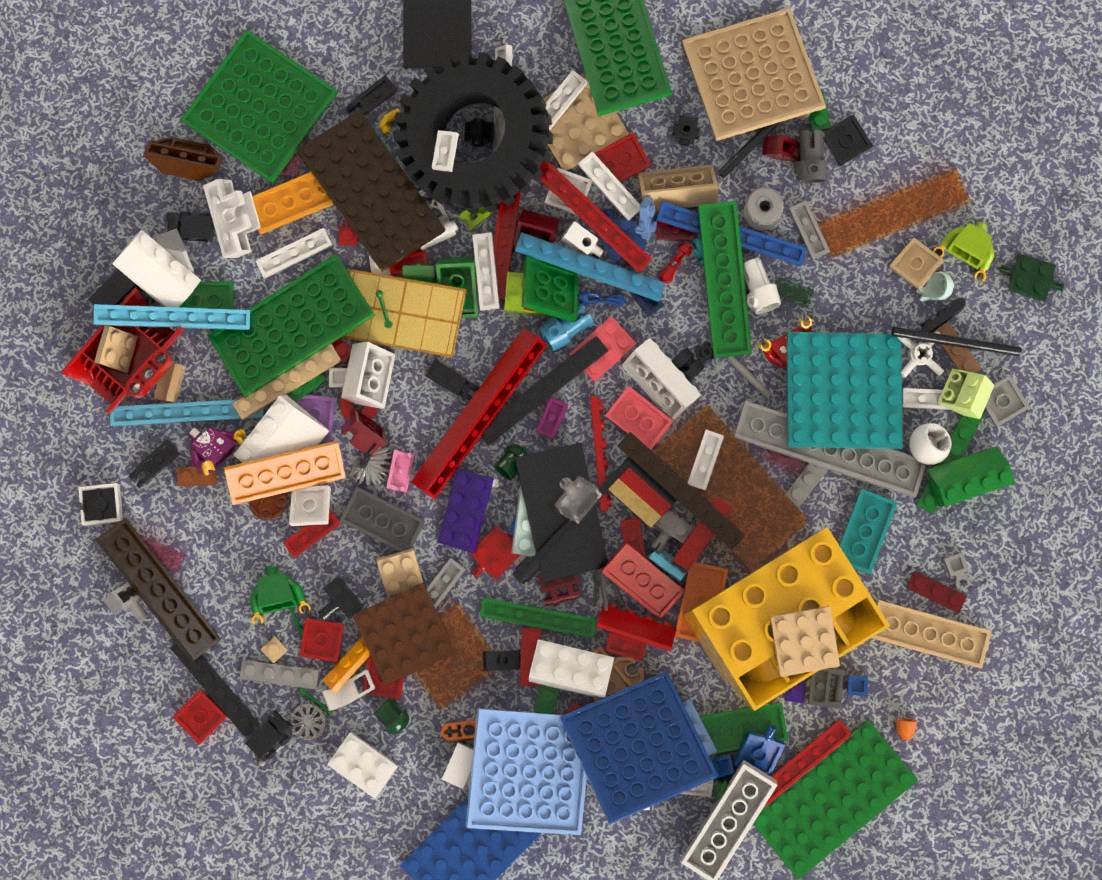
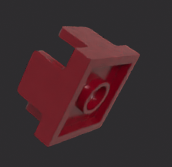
(366, 432)

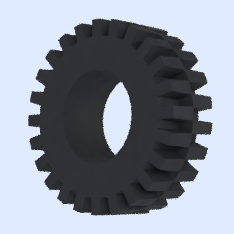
(445, 93)

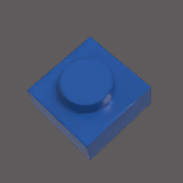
(857, 685)
(724, 766)

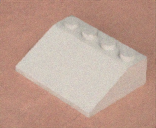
(280, 431)

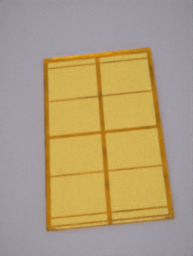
(421, 313)

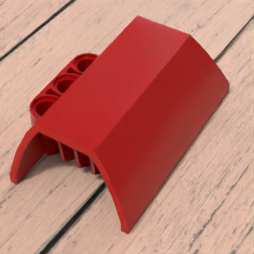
(116, 385)

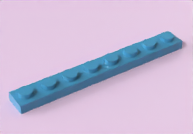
(590, 267)

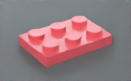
(615, 340)
(640, 417)

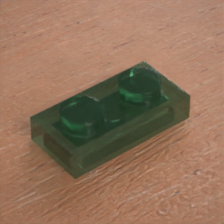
(794, 292)

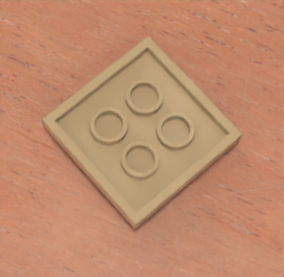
(804, 641)

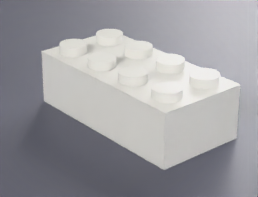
(571, 669)

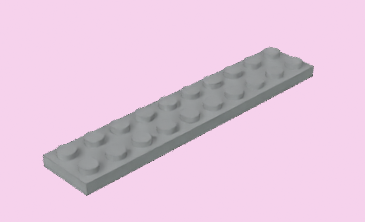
(876, 466)

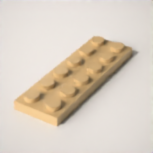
(933, 635)

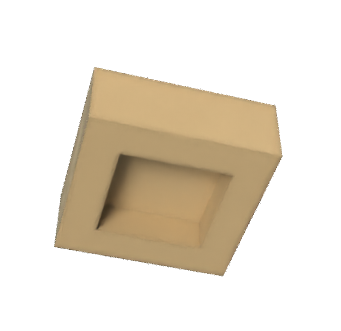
(274, 649)

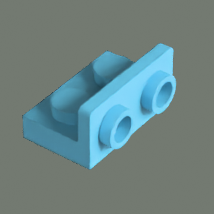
(664, 562)

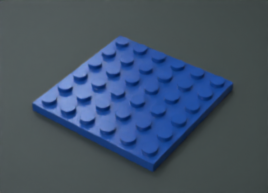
(638, 747)

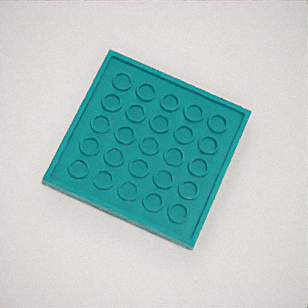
(844, 390)

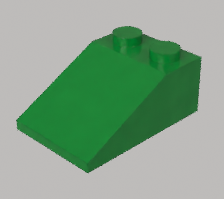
(460, 273)

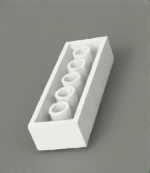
(729, 821)

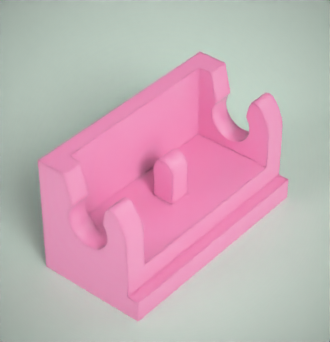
(400, 471)

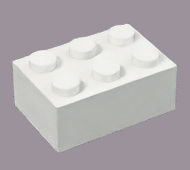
(363, 765)

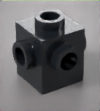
(686, 124)
(479, 132)

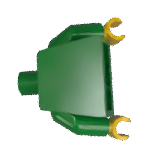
(275, 594)

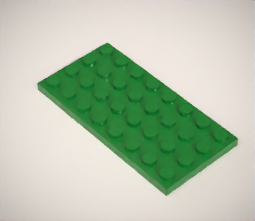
(618, 53)
(292, 325)
(834, 800)

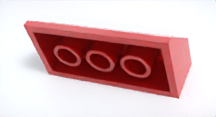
(636, 627)

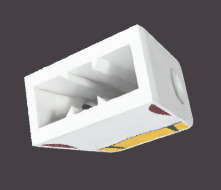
(573, 238)

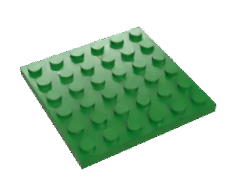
(259, 106)

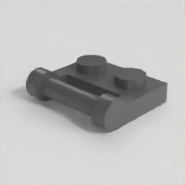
(820, 688)

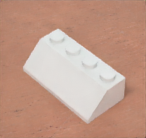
(156, 271)
(661, 379)

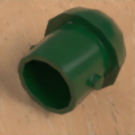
(506, 465)
(392, 717)

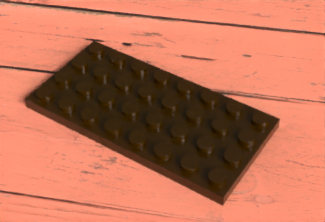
(370, 190)

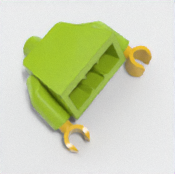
(971, 246)

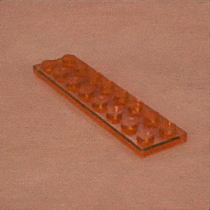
(894, 212)

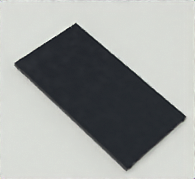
(435, 31)
(539, 480)

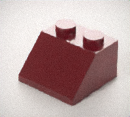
(536, 225)

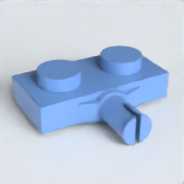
(646, 224)

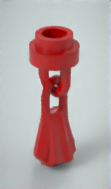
(668, 272)

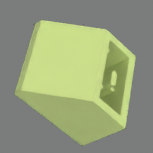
(966, 393)

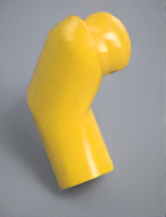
(387, 119)

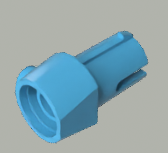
(559, 331)

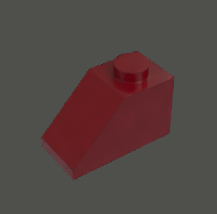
(781, 148)

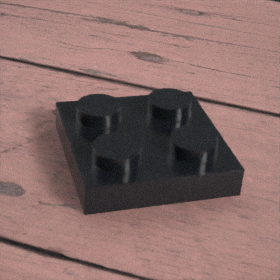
(847, 140)

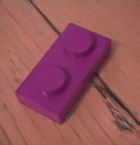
(551, 418)

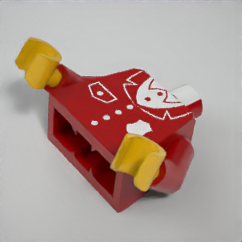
(776, 350)

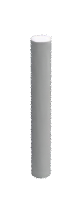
(749, 376)

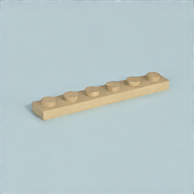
(287, 382)

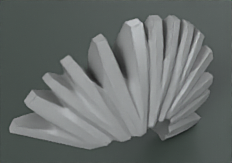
(375, 467)

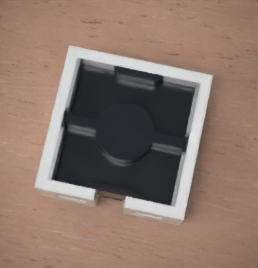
(100, 504)

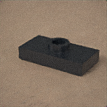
(501, 660)

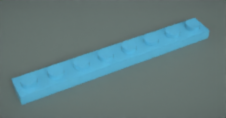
(171, 317)
(176, 413)

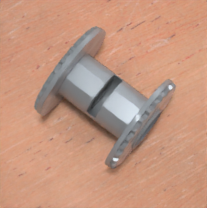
(765, 198)

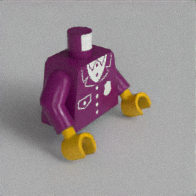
(213, 447)

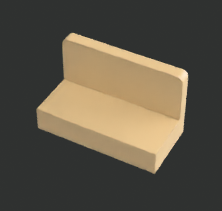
(170, 383)

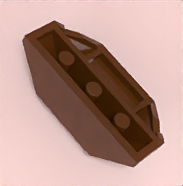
(183, 158)

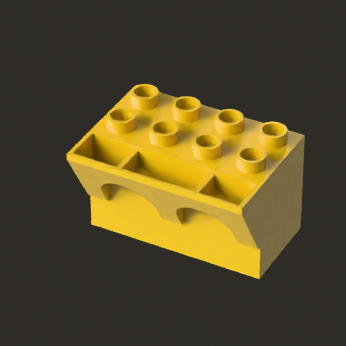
(737, 623)

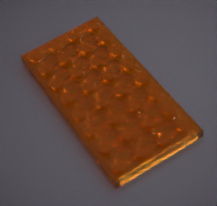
(758, 503)

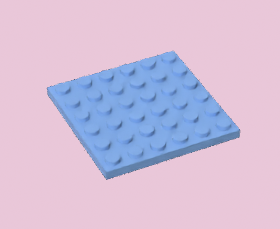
(524, 775)

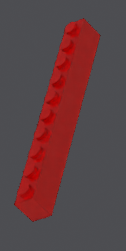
(479, 413)

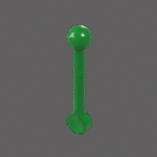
(388, 324)
(300, 632)
(302, 691)

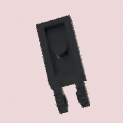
(373, 96)
(943, 316)
(450, 380)
(155, 462)

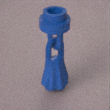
(617, 300)

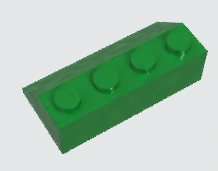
(970, 476)

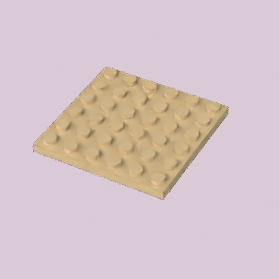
(753, 74)

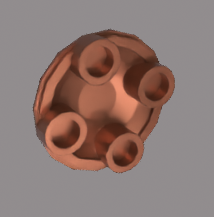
(269, 507)

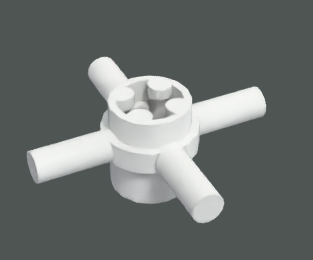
(914, 360)

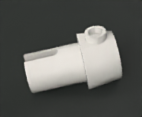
(763, 294)

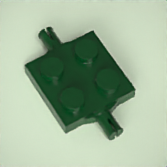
(1031, 277)

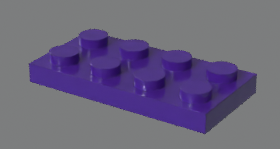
(465, 510)

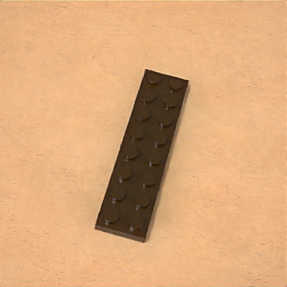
(158, 589)

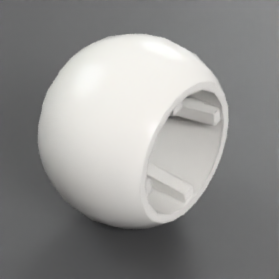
(930, 443)

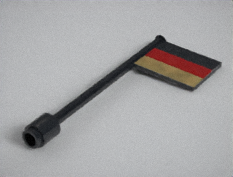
(632, 488)

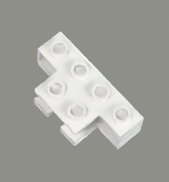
(232, 217)

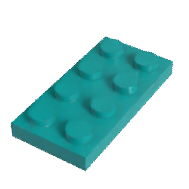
(867, 530)

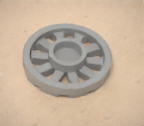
(308, 721)

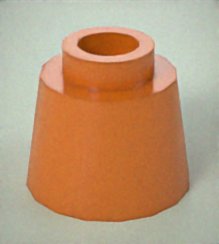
(906, 728)

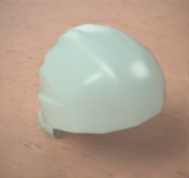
(937, 287)

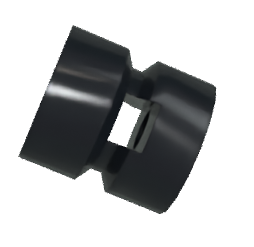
(687, 357)

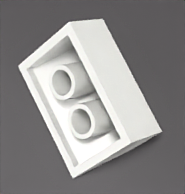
(368, 375)

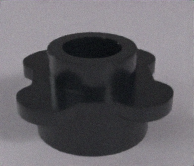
(699, 350)

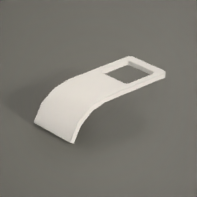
(347, 693)

